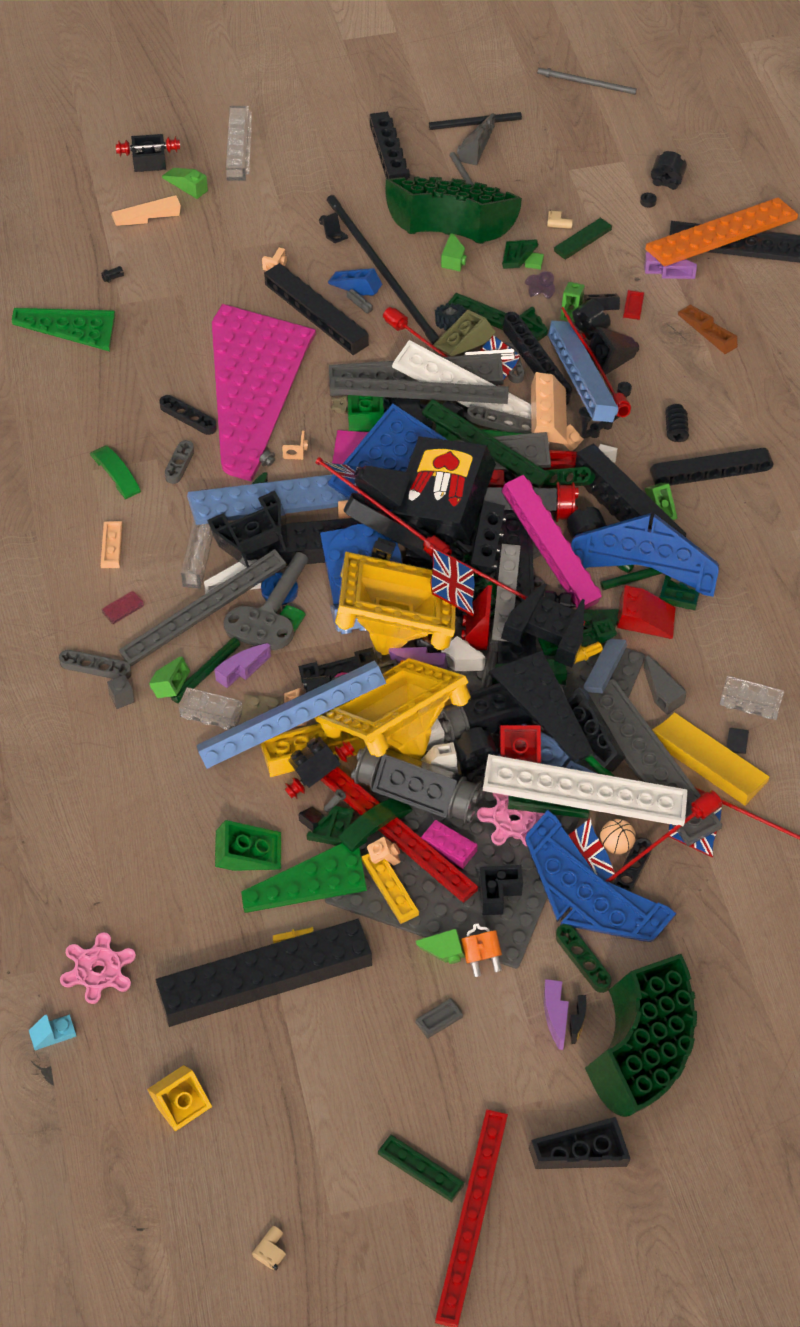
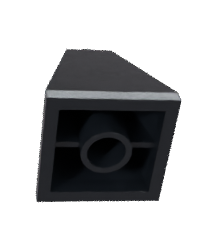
(612, 349)
(383, 485)

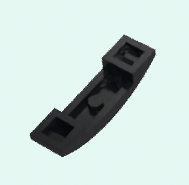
(346, 665)

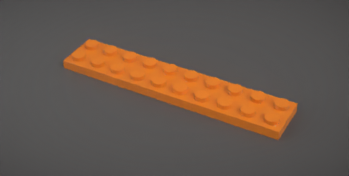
(721, 231)

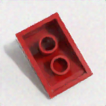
(645, 613)
(478, 625)
(521, 742)

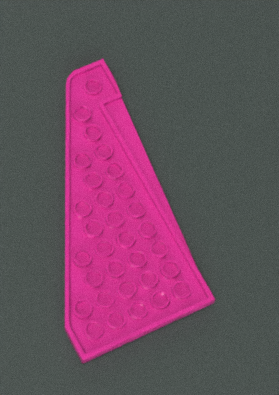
(253, 376)

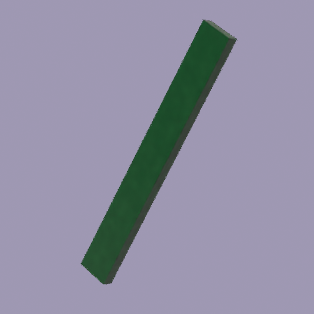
(471, 434)

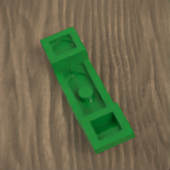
(117, 471)

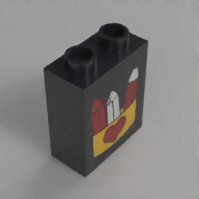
(446, 487)

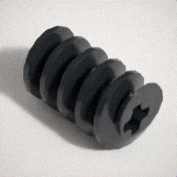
(677, 423)

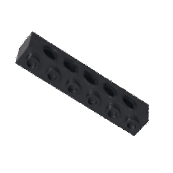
(388, 146)

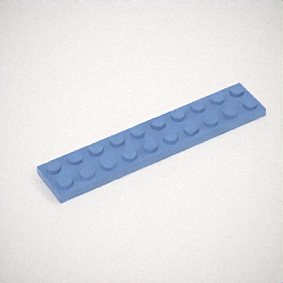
(242, 500)

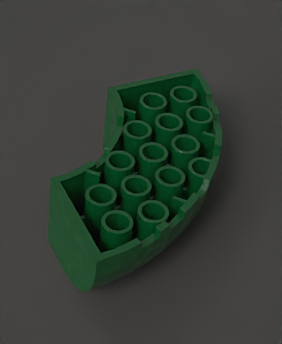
(451, 207)
(650, 1036)

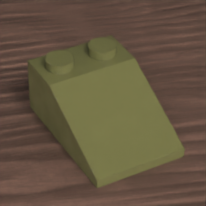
(465, 334)

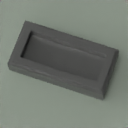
(439, 1018)

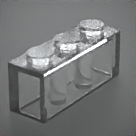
(751, 697)
(210, 708)

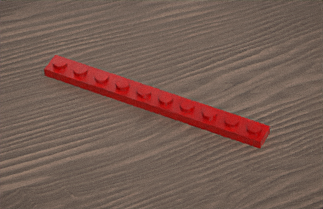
(404, 838)
(471, 1219)

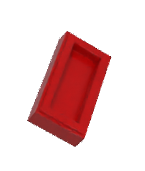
(633, 305)

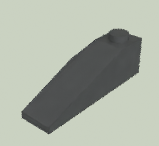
(475, 143)

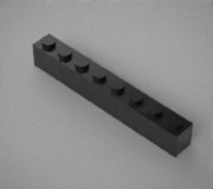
(316, 309)

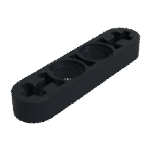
(186, 416)
(634, 873)

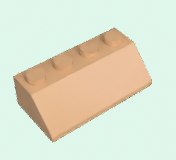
(549, 407)

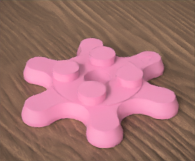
(504, 826)
(100, 955)

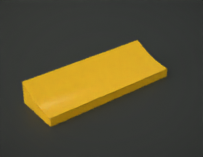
(281, 747)
(710, 759)

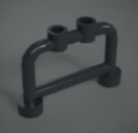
(594, 431)

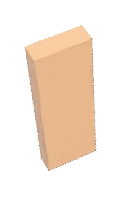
(111, 544)

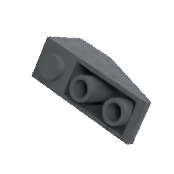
(665, 691)

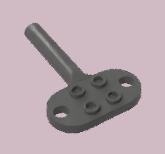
(263, 624)

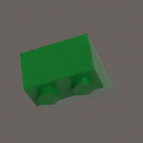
(364, 412)
(247, 847)

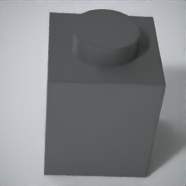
(120, 692)

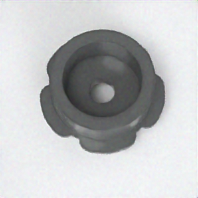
(267, 458)

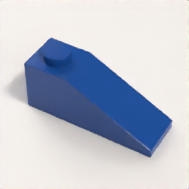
(362, 281)

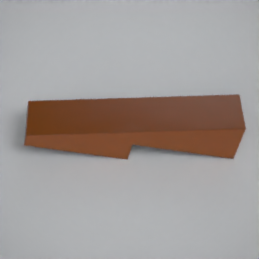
(705, 325)

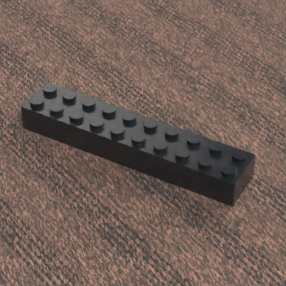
(263, 972)

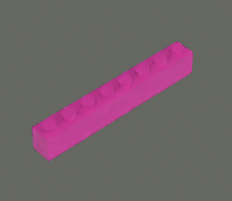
(551, 542)

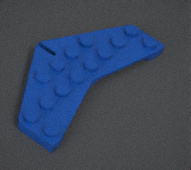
(659, 548)
(593, 901)

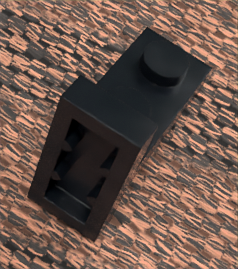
(383, 549)

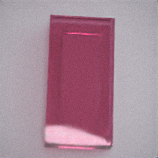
(122, 607)

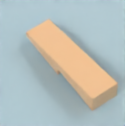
(139, 214)

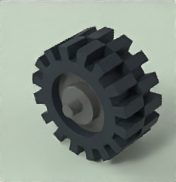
(448, 315)

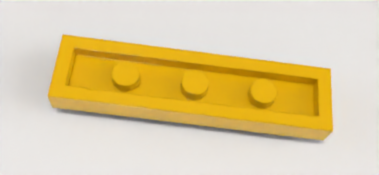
(391, 889)

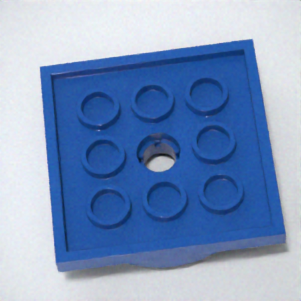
(353, 539)

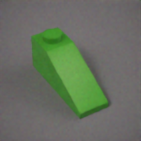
(188, 180)

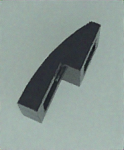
(577, 1021)

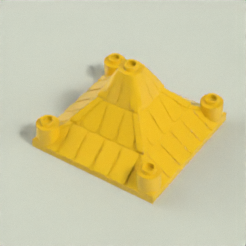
(392, 603)
(400, 711)

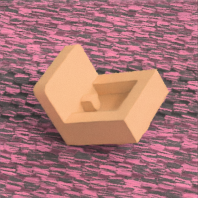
(279, 257)
(573, 438)
(382, 850)

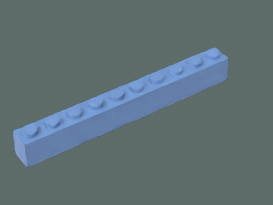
(582, 372)
(291, 714)

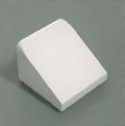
(609, 451)

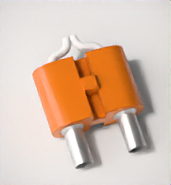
(482, 947)

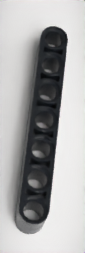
(531, 349)
(712, 467)
(373, 517)

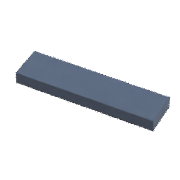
(605, 665)

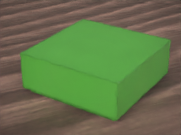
(534, 261)

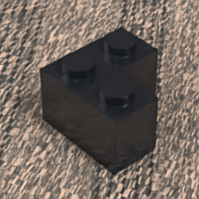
(496, 883)

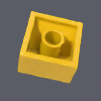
(179, 1097)

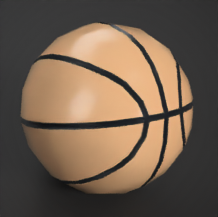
(617, 836)

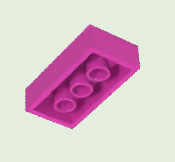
(450, 844)

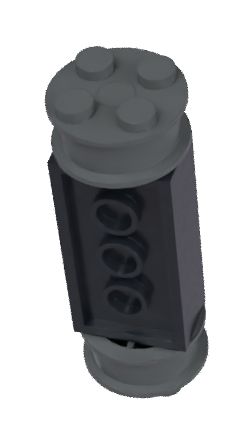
(484, 709)
(419, 784)

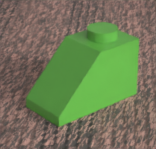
(453, 254)
(662, 496)
(170, 678)
(443, 946)

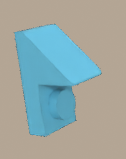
(51, 1032)

